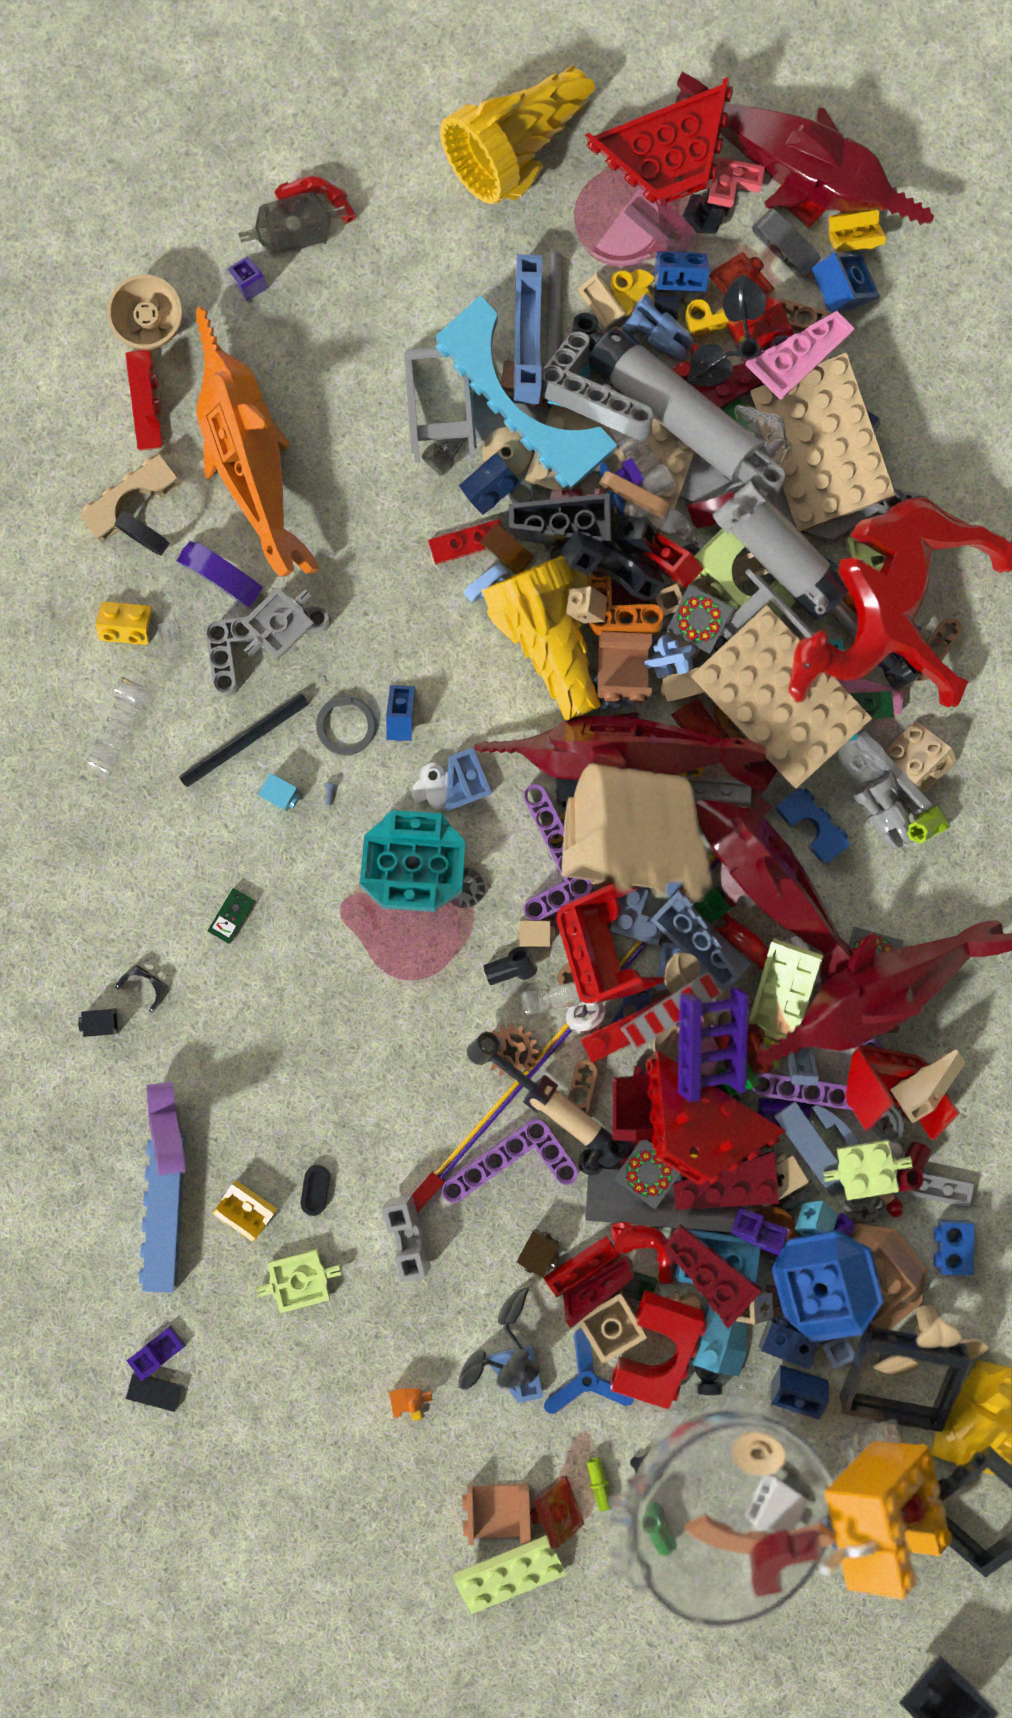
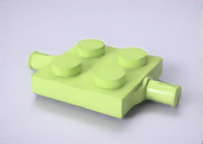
(867, 1169)
(298, 1281)

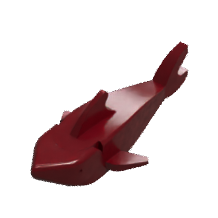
(767, 871)

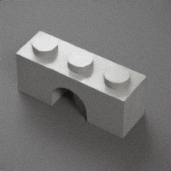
(403, 1221)

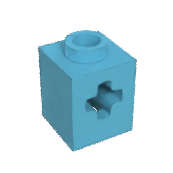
(279, 792)
(815, 1218)

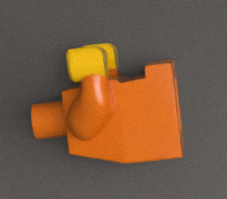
(409, 1400)

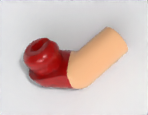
(893, 1205)

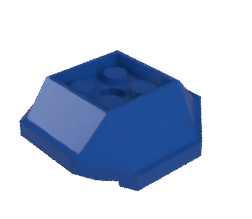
(847, 1272)

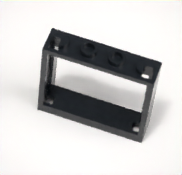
(906, 1346)
(1001, 1552)

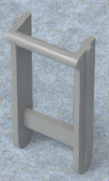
(440, 430)
(756, 603)

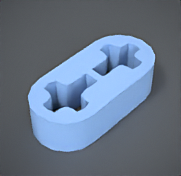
(492, 576)

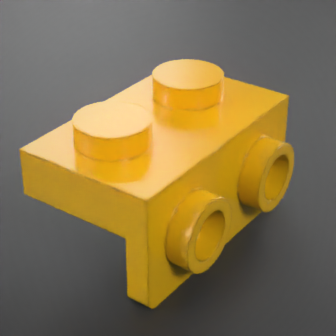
(856, 230)
(123, 623)
(244, 1210)

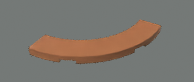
(723, 1537)

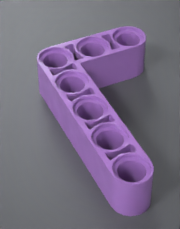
(557, 854)
(798, 1092)
(502, 1148)

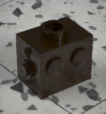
(539, 1253)

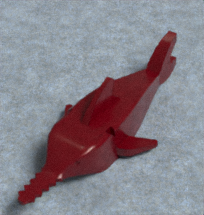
(810, 160)
(635, 745)
(884, 990)

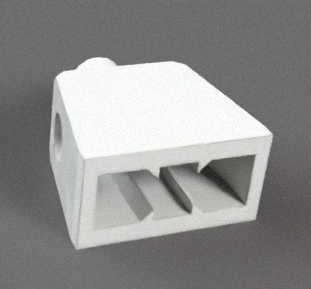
(777, 1506)

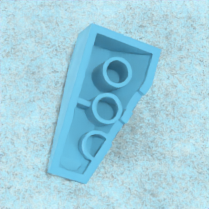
(721, 1348)

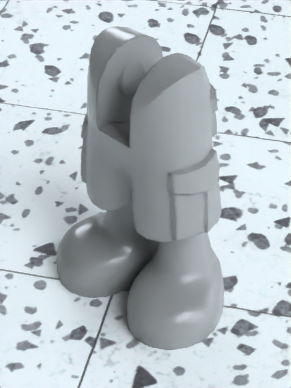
(891, 818)

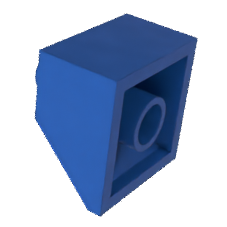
(844, 281)

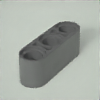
(786, 242)

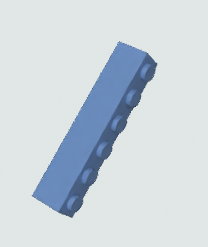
(161, 1227)

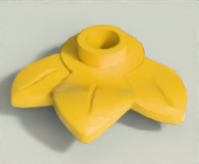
(636, 287)

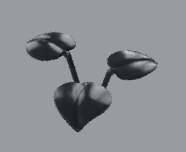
(741, 302)
(519, 1367)

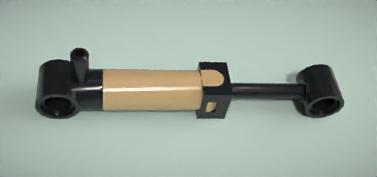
(545, 1097)

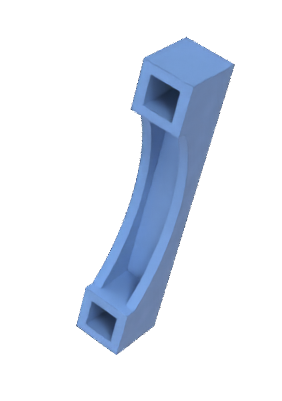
(527, 329)

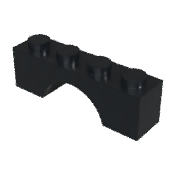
(592, 555)

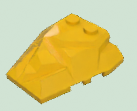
(979, 1416)

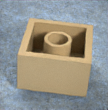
(613, 1327)

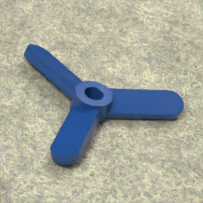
(577, 1387)

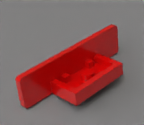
(144, 402)

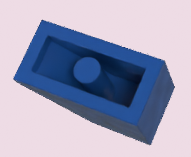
(400, 713)

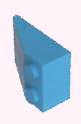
(732, 1248)

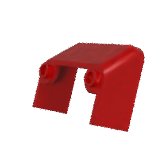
(591, 948)
(877, 1071)

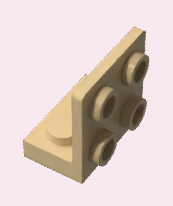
(921, 756)

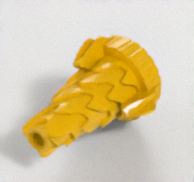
(496, 143)
(533, 612)

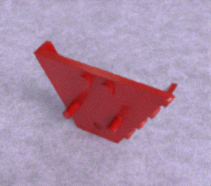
(669, 145)
(714, 1126)

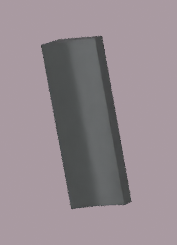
(614, 1203)

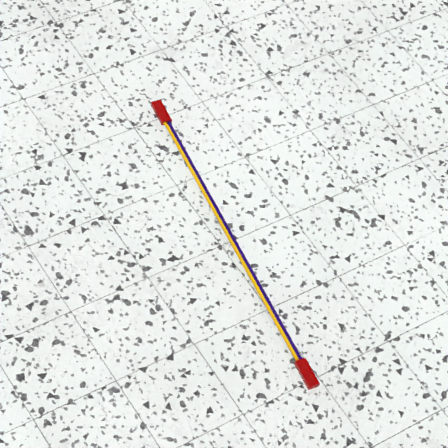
(433, 1181)

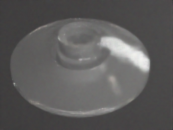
(868, 753)

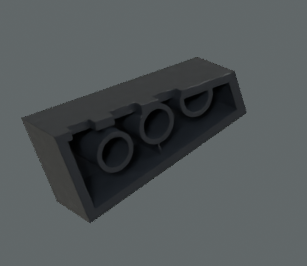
(557, 519)

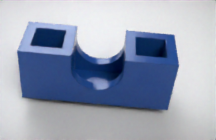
(829, 839)

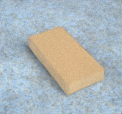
(602, 301)

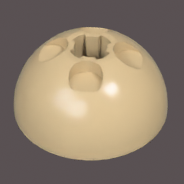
(135, 303)

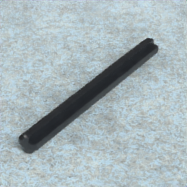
(243, 740)

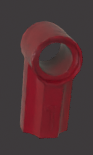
(912, 1178)

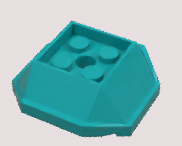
(409, 839)

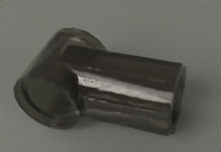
(441, 454)

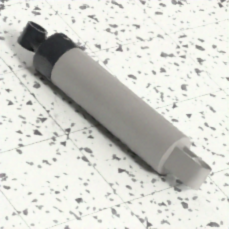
(680, 407)

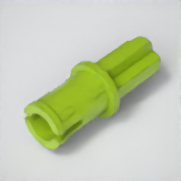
(599, 1483)

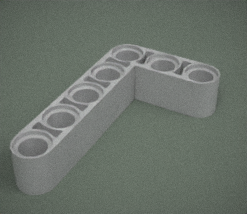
(565, 387)
(231, 638)

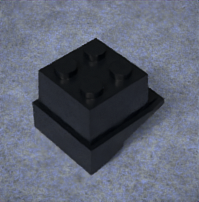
(946, 1694)

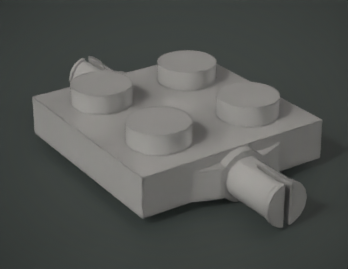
(278, 623)

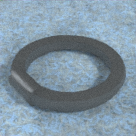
(344, 701)

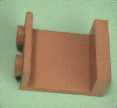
(622, 666)
(497, 1512)

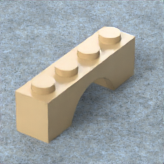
(152, 478)

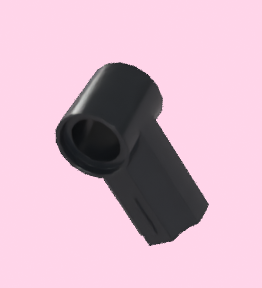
(517, 964)

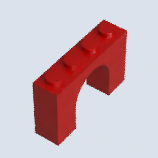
(611, 1037)
(661, 1382)

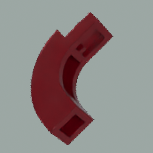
(776, 1553)

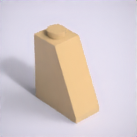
(681, 687)

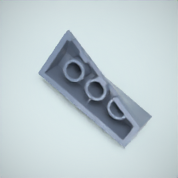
(698, 937)

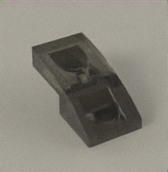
(798, 1481)

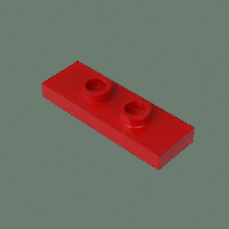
(460, 543)

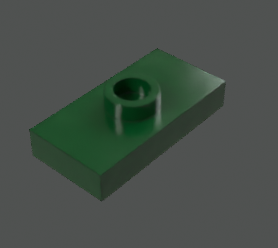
(876, 704)

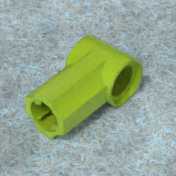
(928, 825)

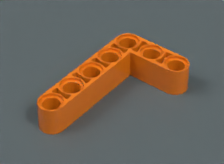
(615, 613)

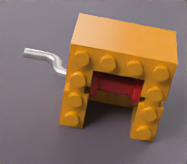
(883, 1513)

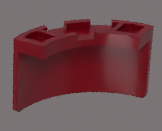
(632, 1108)

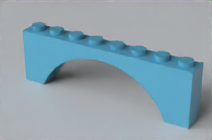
(567, 452)

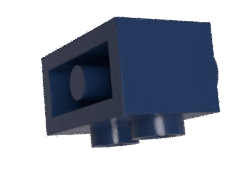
(489, 484)
(787, 1343)
(799, 1392)

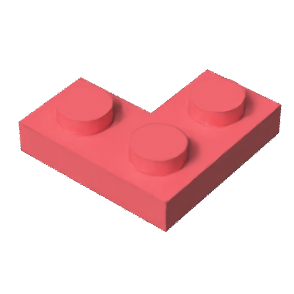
(733, 175)

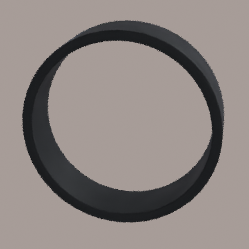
(141, 533)

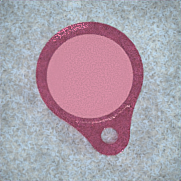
(622, 225)
(404, 941)

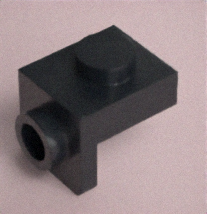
(701, 216)

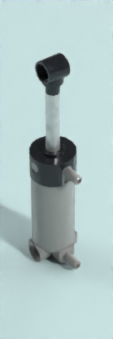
(797, 566)

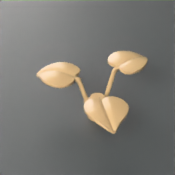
(678, 973)
(934, 1334)

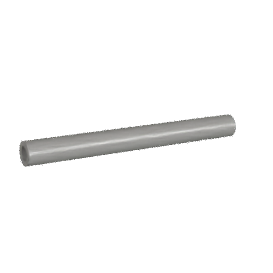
(554, 307)

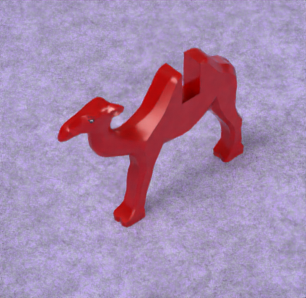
(893, 596)

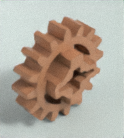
(522, 1046)

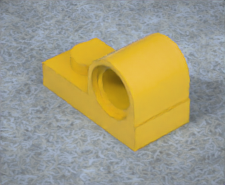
(707, 324)

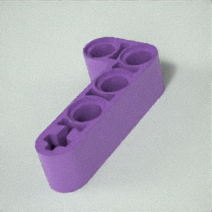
(164, 1128)

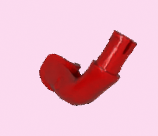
(336, 196)
(744, 941)
(643, 1236)

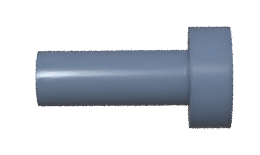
(330, 786)

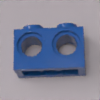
(681, 271)
(962, 1246)

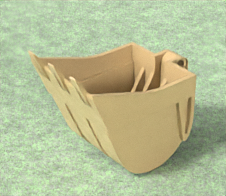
(633, 831)

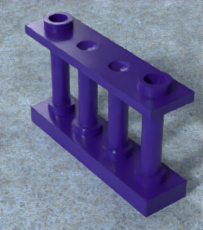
(690, 1043)

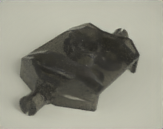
(278, 237)

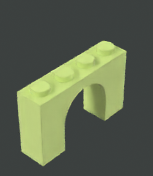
(717, 561)

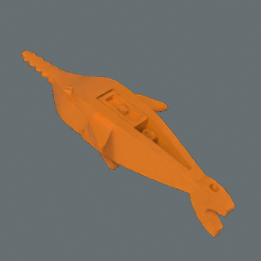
(245, 450)

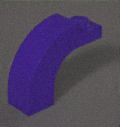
(220, 573)

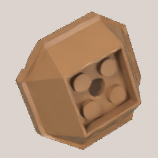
(899, 1273)

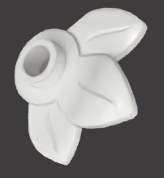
(429, 789)

